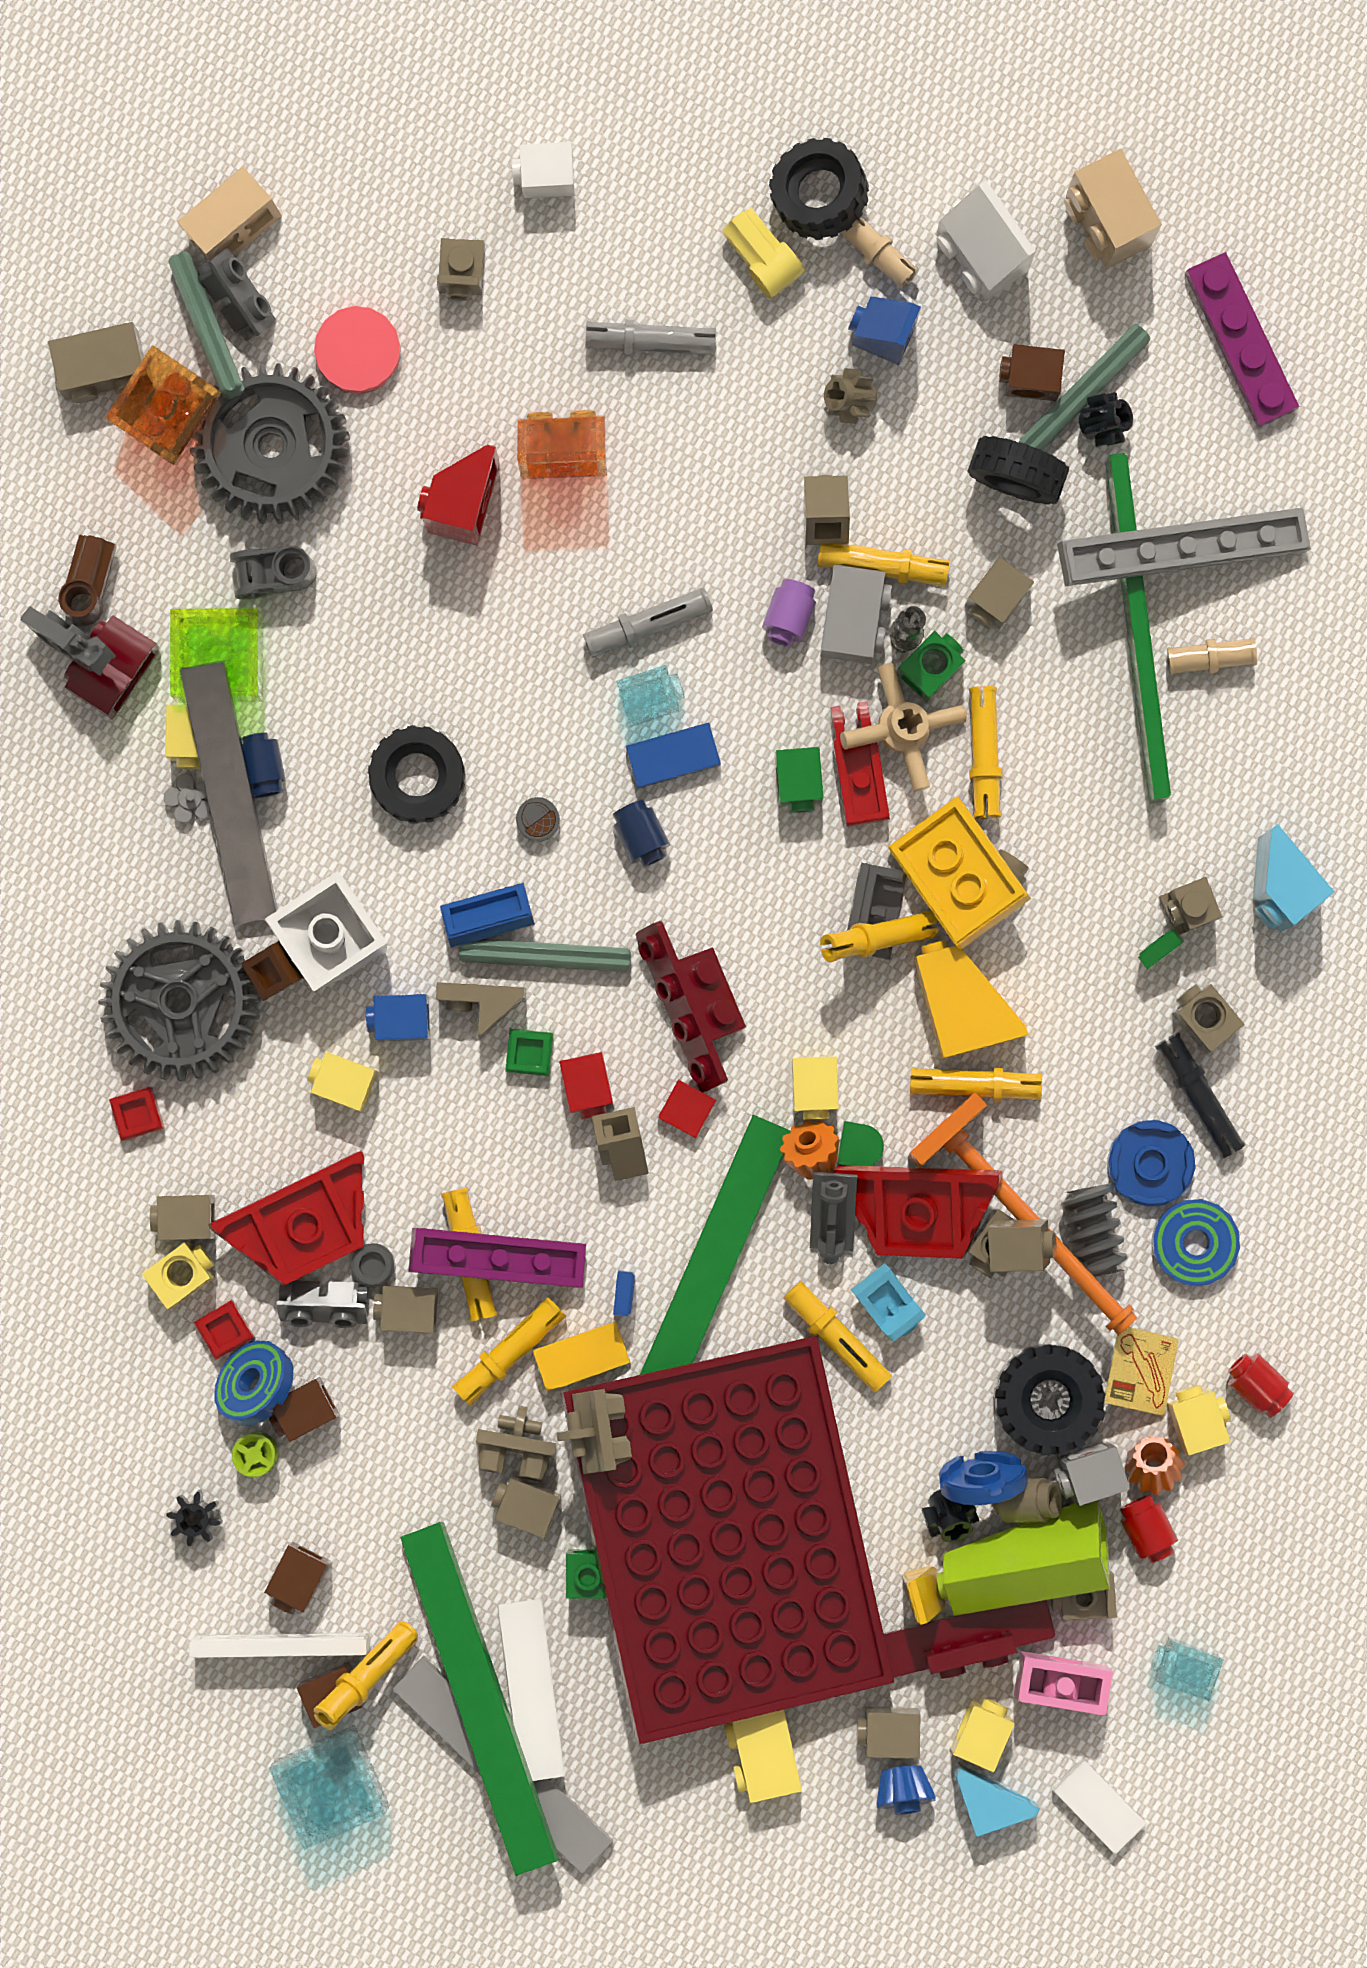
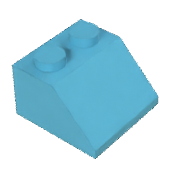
(1285, 881)

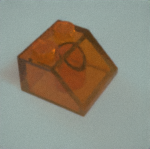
(163, 404)
(562, 445)

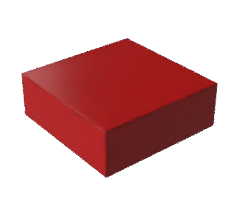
(687, 1108)
(136, 1113)
(224, 1329)

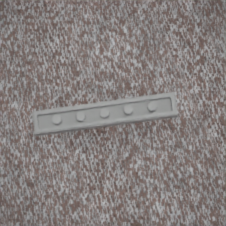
(1183, 546)
(571, 1828)

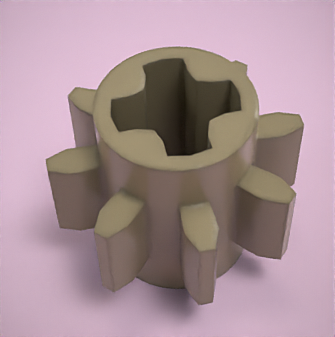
(850, 396)

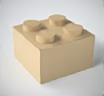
(1112, 209)

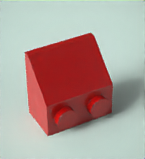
(460, 497)

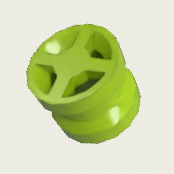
(251, 1460)

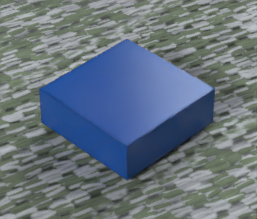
(624, 1293)

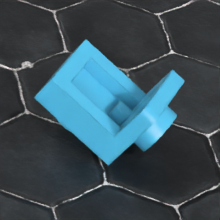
(888, 1303)

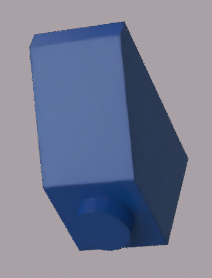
(884, 327)

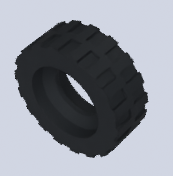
(804, 160)
(1018, 470)
(412, 741)

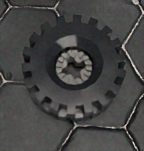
(1078, 1407)

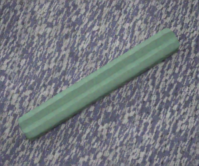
(206, 325)
(1088, 385)
(546, 955)

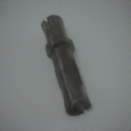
(907, 630)

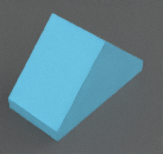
(990, 1803)

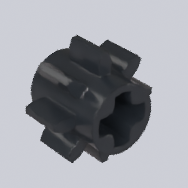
(1106, 419)
(182, 1514)
(949, 1518)

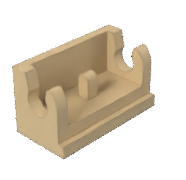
(230, 216)

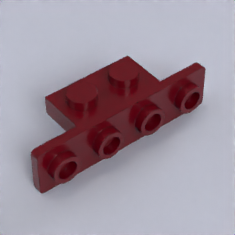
(695, 1000)
(967, 1639)

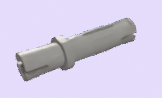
(650, 338)
(640, 625)

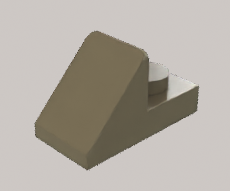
(493, 1001)

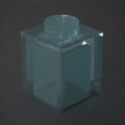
(650, 695)
(1186, 1668)

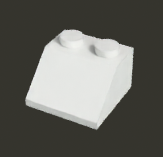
(985, 242)
(327, 933)

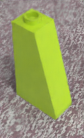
(1029, 1562)

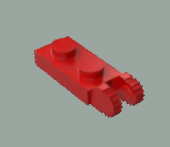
(859, 773)

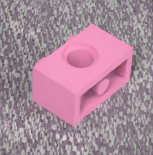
(1063, 1683)

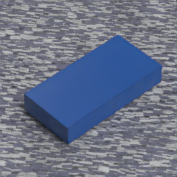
(673, 755)
(487, 915)

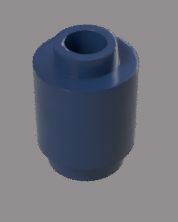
(264, 764)
(641, 833)

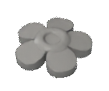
(188, 799)

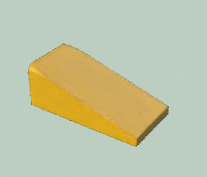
(581, 1356)
(923, 1593)

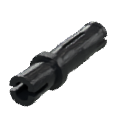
(1194, 1085)

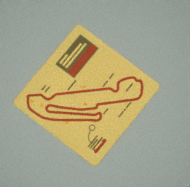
(1141, 1371)

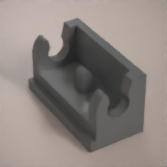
(877, 898)

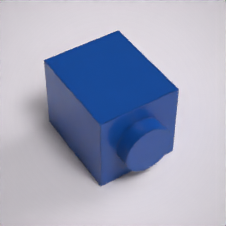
(399, 1018)

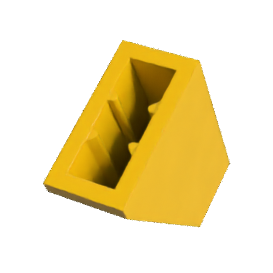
(963, 1003)

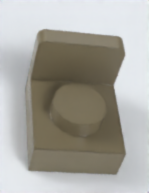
(461, 268)

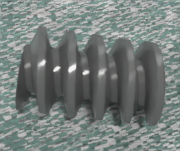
(1094, 1229)

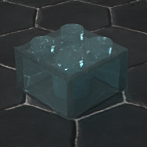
(329, 1787)

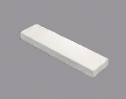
(279, 1645)
(531, 1687)

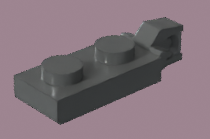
(68, 640)

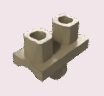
(592, 1432)
(495, 1444)

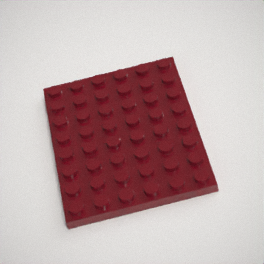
(732, 1544)

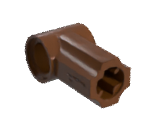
(88, 576)

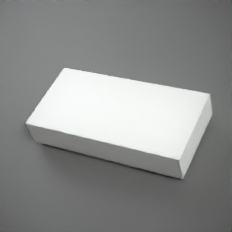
(1099, 1806)

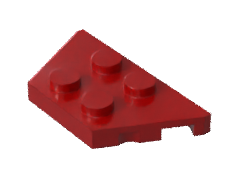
(922, 1208)
(301, 1223)

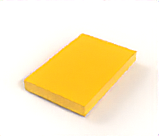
(959, 873)

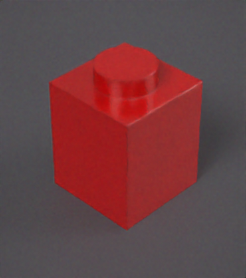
(586, 1084)

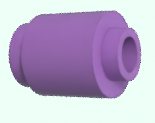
(789, 612)

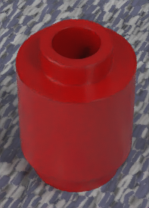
(1259, 1384)
(1148, 1529)

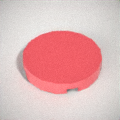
(357, 349)

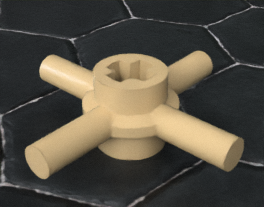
(908, 714)

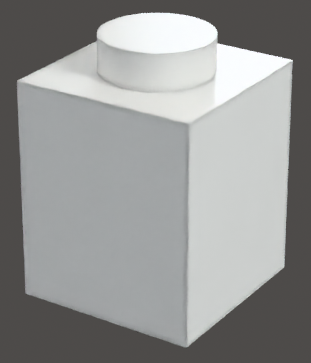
(544, 170)

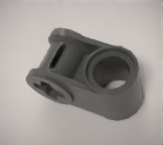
(268, 571)

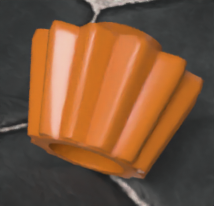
(811, 1148)
(1154, 1478)

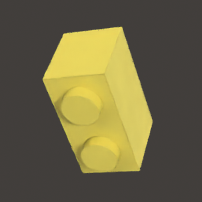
(765, 1756)

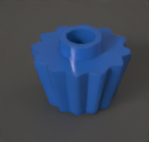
(904, 1789)

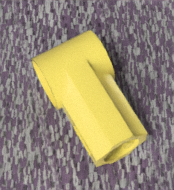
(769, 262)

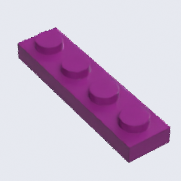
(1242, 339)
(497, 1257)

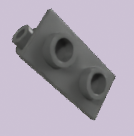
(248, 311)
(833, 1214)
(343, 1307)

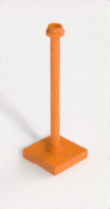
(953, 1137)

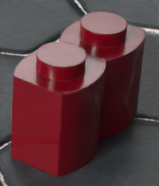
(113, 687)

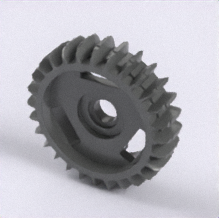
(281, 414)
(184, 1034)

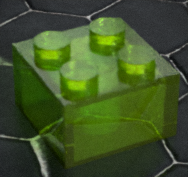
(219, 635)

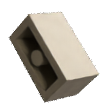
(96, 361)

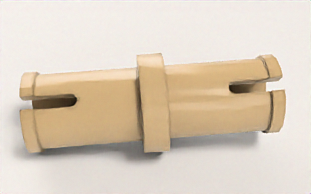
(881, 253)
(1212, 656)

